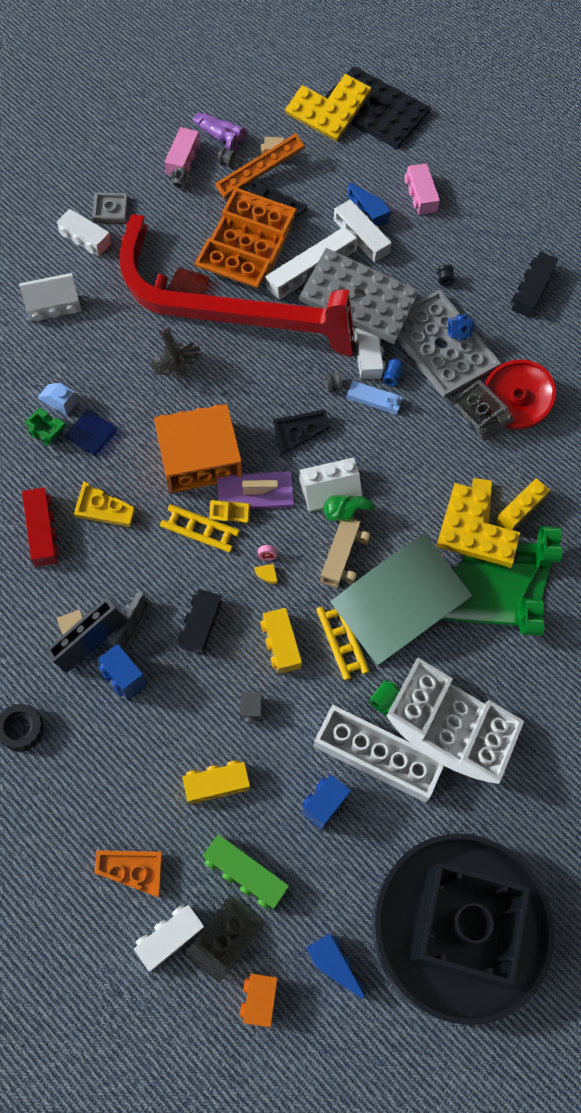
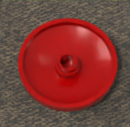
(525, 390)

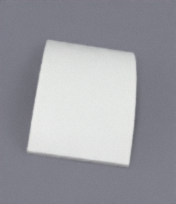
(454, 725)

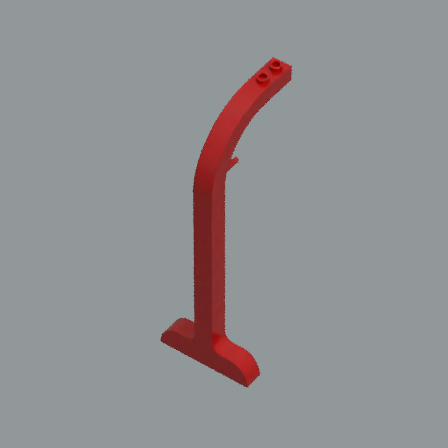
(333, 321)

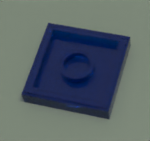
(91, 432)

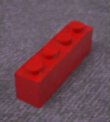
(39, 527)

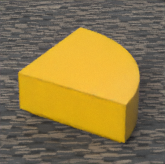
(266, 573)

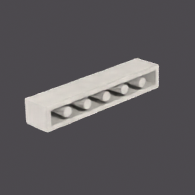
(298, 270)
(368, 351)

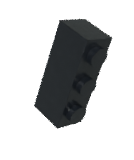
(199, 621)

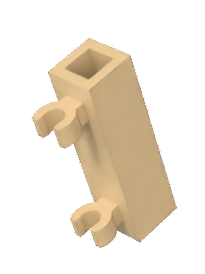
(339, 553)

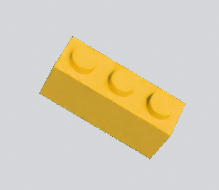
(523, 505)
(281, 641)
(216, 782)

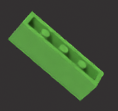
(244, 871)

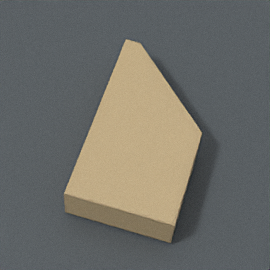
(258, 487)

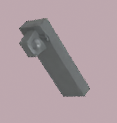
(136, 612)

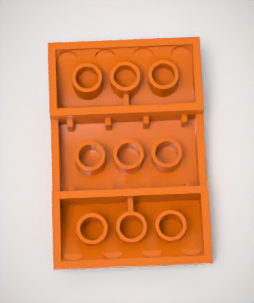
(247, 238)

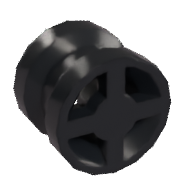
(446, 275)

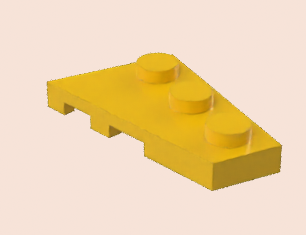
(100, 507)

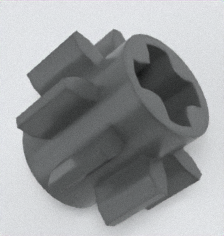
(180, 178)

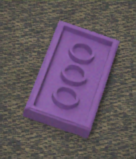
(282, 497)

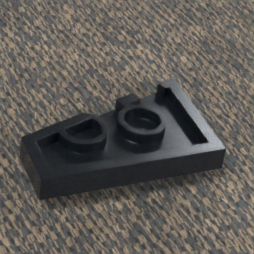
(299, 428)

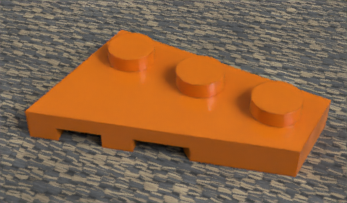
(132, 868)

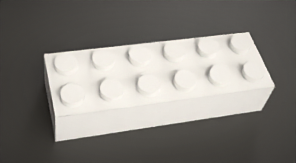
(378, 753)

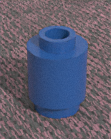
(393, 372)

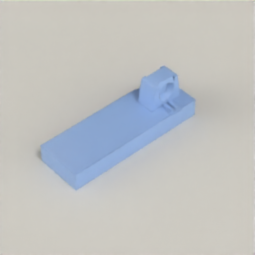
(374, 397)

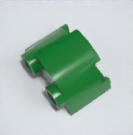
(44, 426)

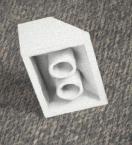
(50, 297)
(327, 480)

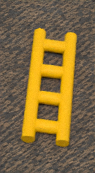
(194, 518)
(339, 651)

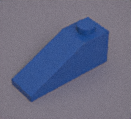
(369, 204)

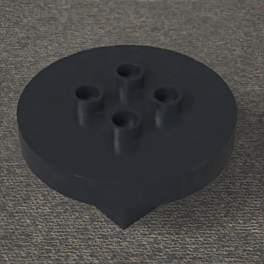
(463, 929)

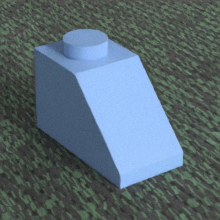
(59, 397)

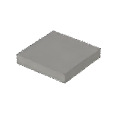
(110, 207)

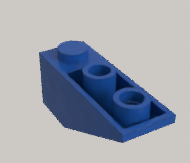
(330, 961)

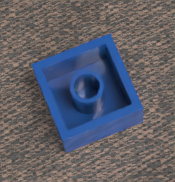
(123, 673)
(325, 802)

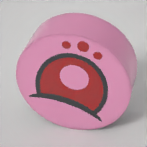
(267, 552)

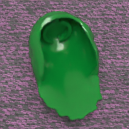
(344, 507)

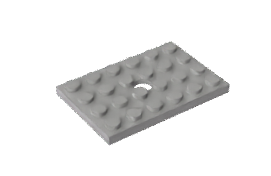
(386, 299)
(448, 367)

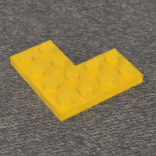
(332, 114)
(468, 534)

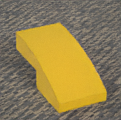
(229, 511)

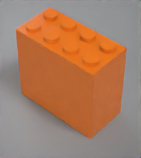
(197, 447)

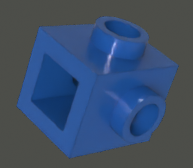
(460, 327)

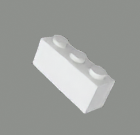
(84, 232)
(168, 937)

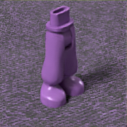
(221, 130)

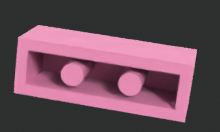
(182, 150)
(422, 189)

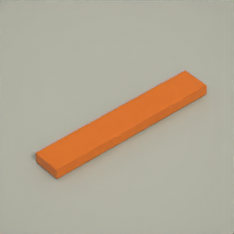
(260, 165)

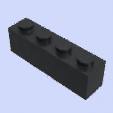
(534, 284)
(86, 635)

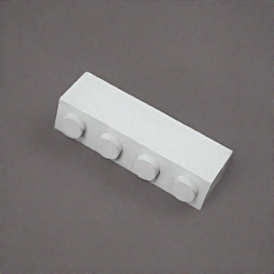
(368, 235)

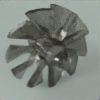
(174, 357)

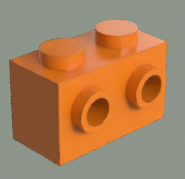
(259, 1000)

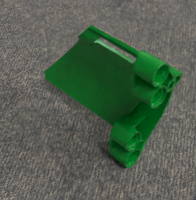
(510, 593)

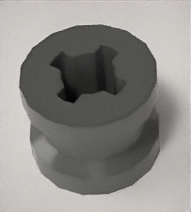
(226, 156)
(333, 381)

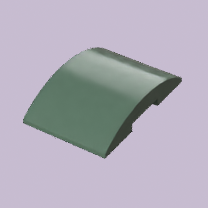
(400, 598)

